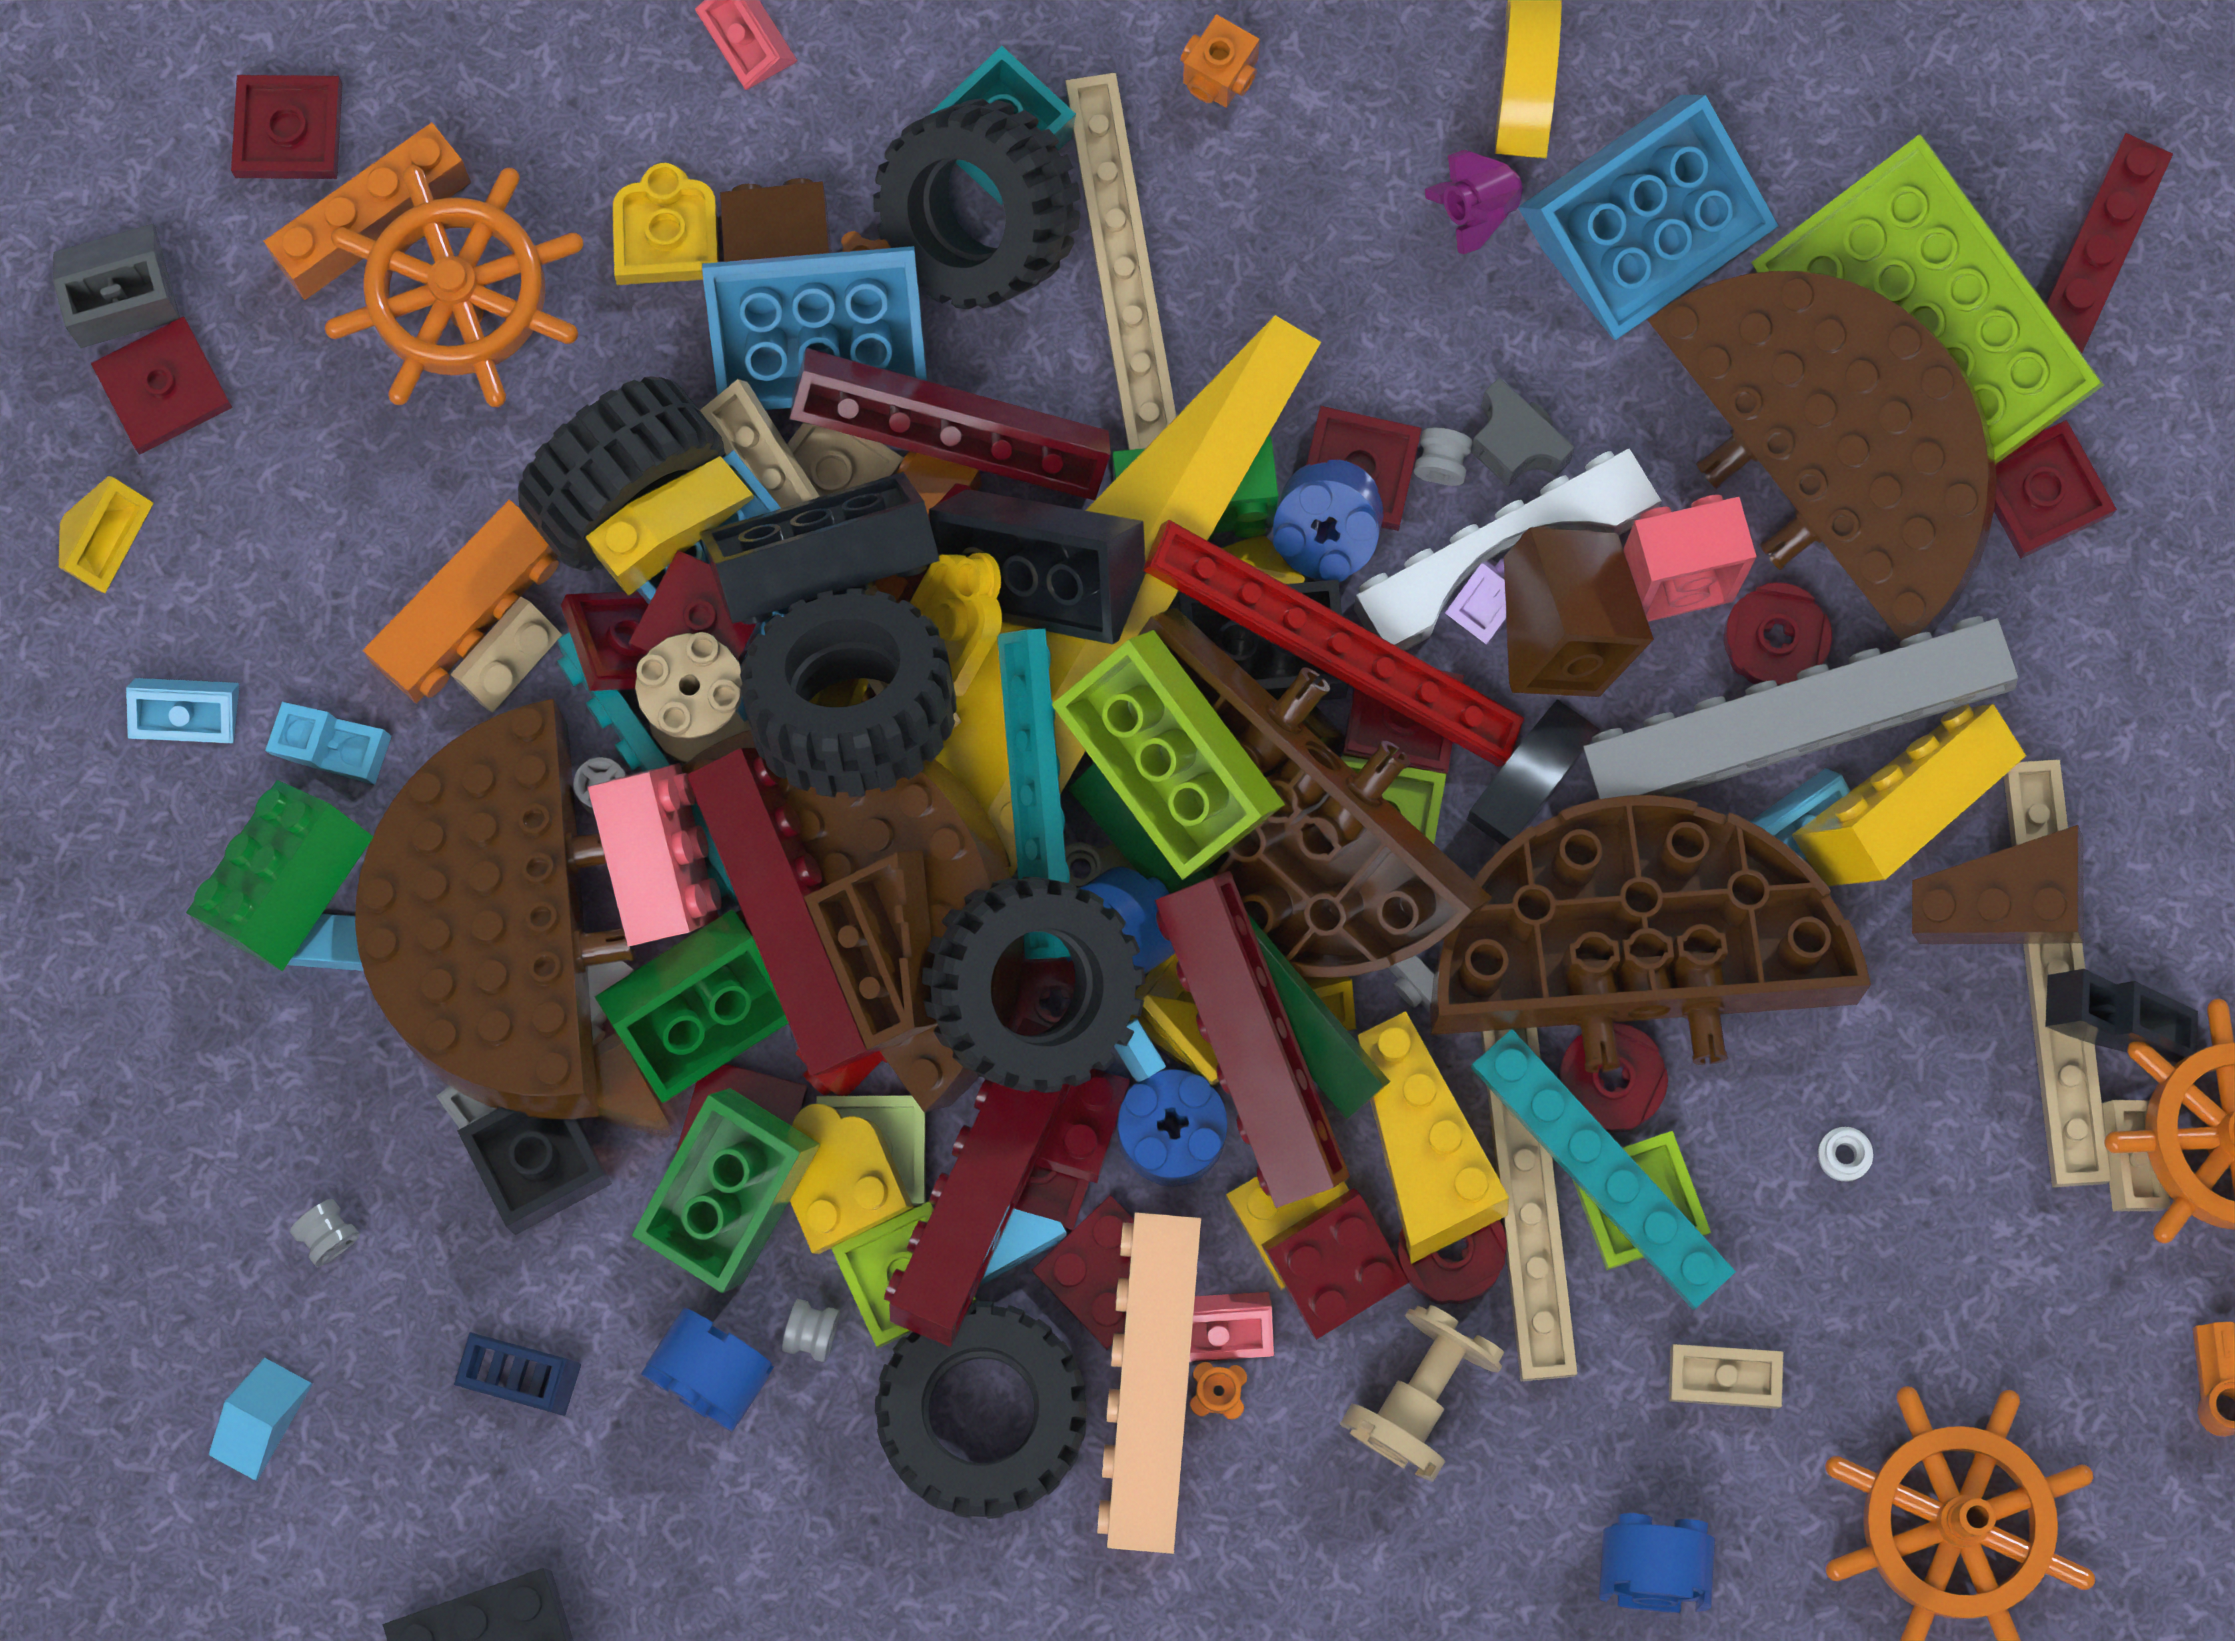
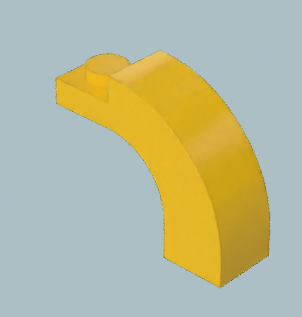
(1528, 77)

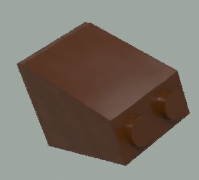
(775, 220)
(1570, 612)

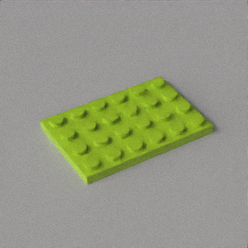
(1932, 253)

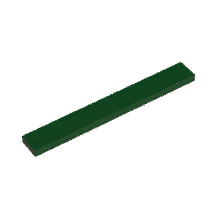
(1327, 1047)

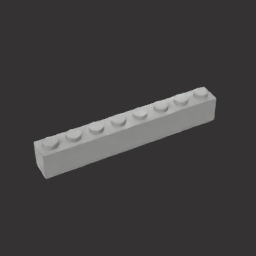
(1804, 714)

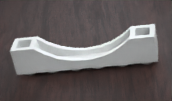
(1601, 500)

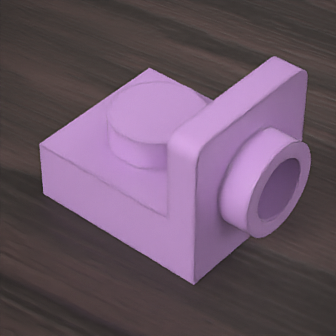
(1482, 602)

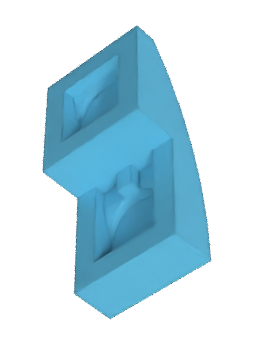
(328, 743)
(1140, 1053)

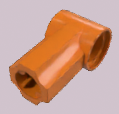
(2216, 1373)

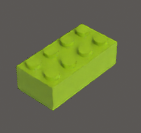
(1167, 754)

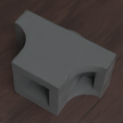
(1518, 436)

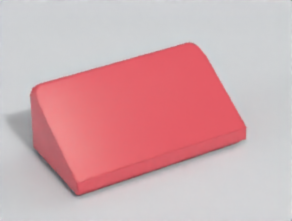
(746, 38)
(1232, 1327)

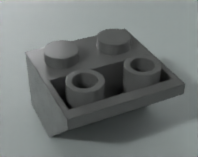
(114, 286)

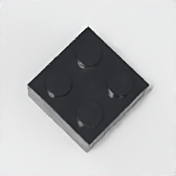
(532, 1164)

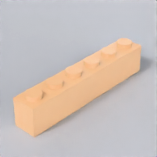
(1153, 1382)

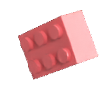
(1689, 556)
(655, 854)

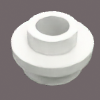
(1857, 1142)

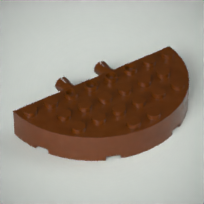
(1855, 425)
(959, 856)
(1337, 867)
(1644, 918)
(480, 921)

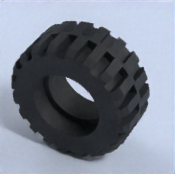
(1028, 177)
(611, 457)
(859, 743)
(1100, 999)
(999, 1485)

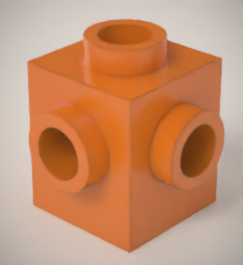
(1220, 62)

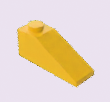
(652, 528)

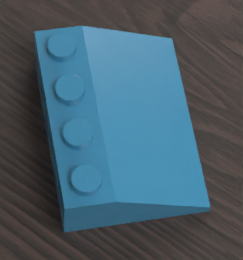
(1650, 214)
(832, 303)

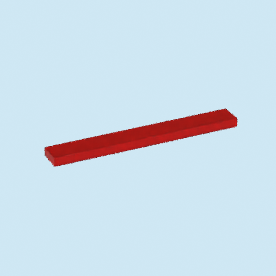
(1333, 643)

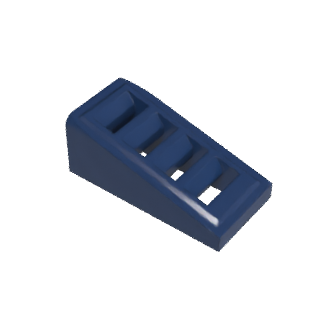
(559, 1386)

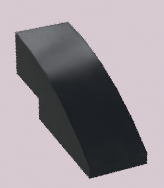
(1532, 773)
(2119, 1014)

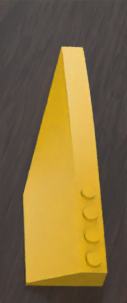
(1179, 477)

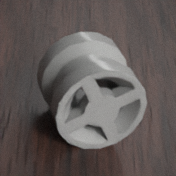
(1443, 456)
(592, 773)
(324, 1232)
(810, 1330)

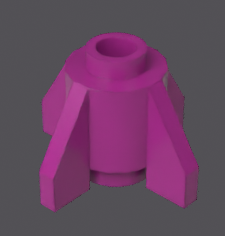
(1477, 196)

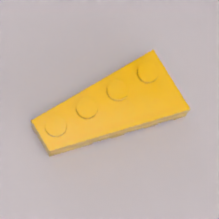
(1910, 798)
(1432, 1156)

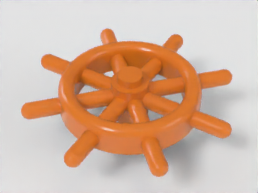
(454, 286)
(2165, 1141)
(1960, 1520)

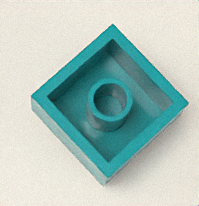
(1010, 81)

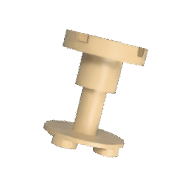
(690, 694)
(1412, 1408)

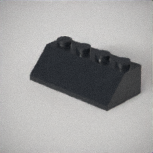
(820, 547)
(1056, 563)

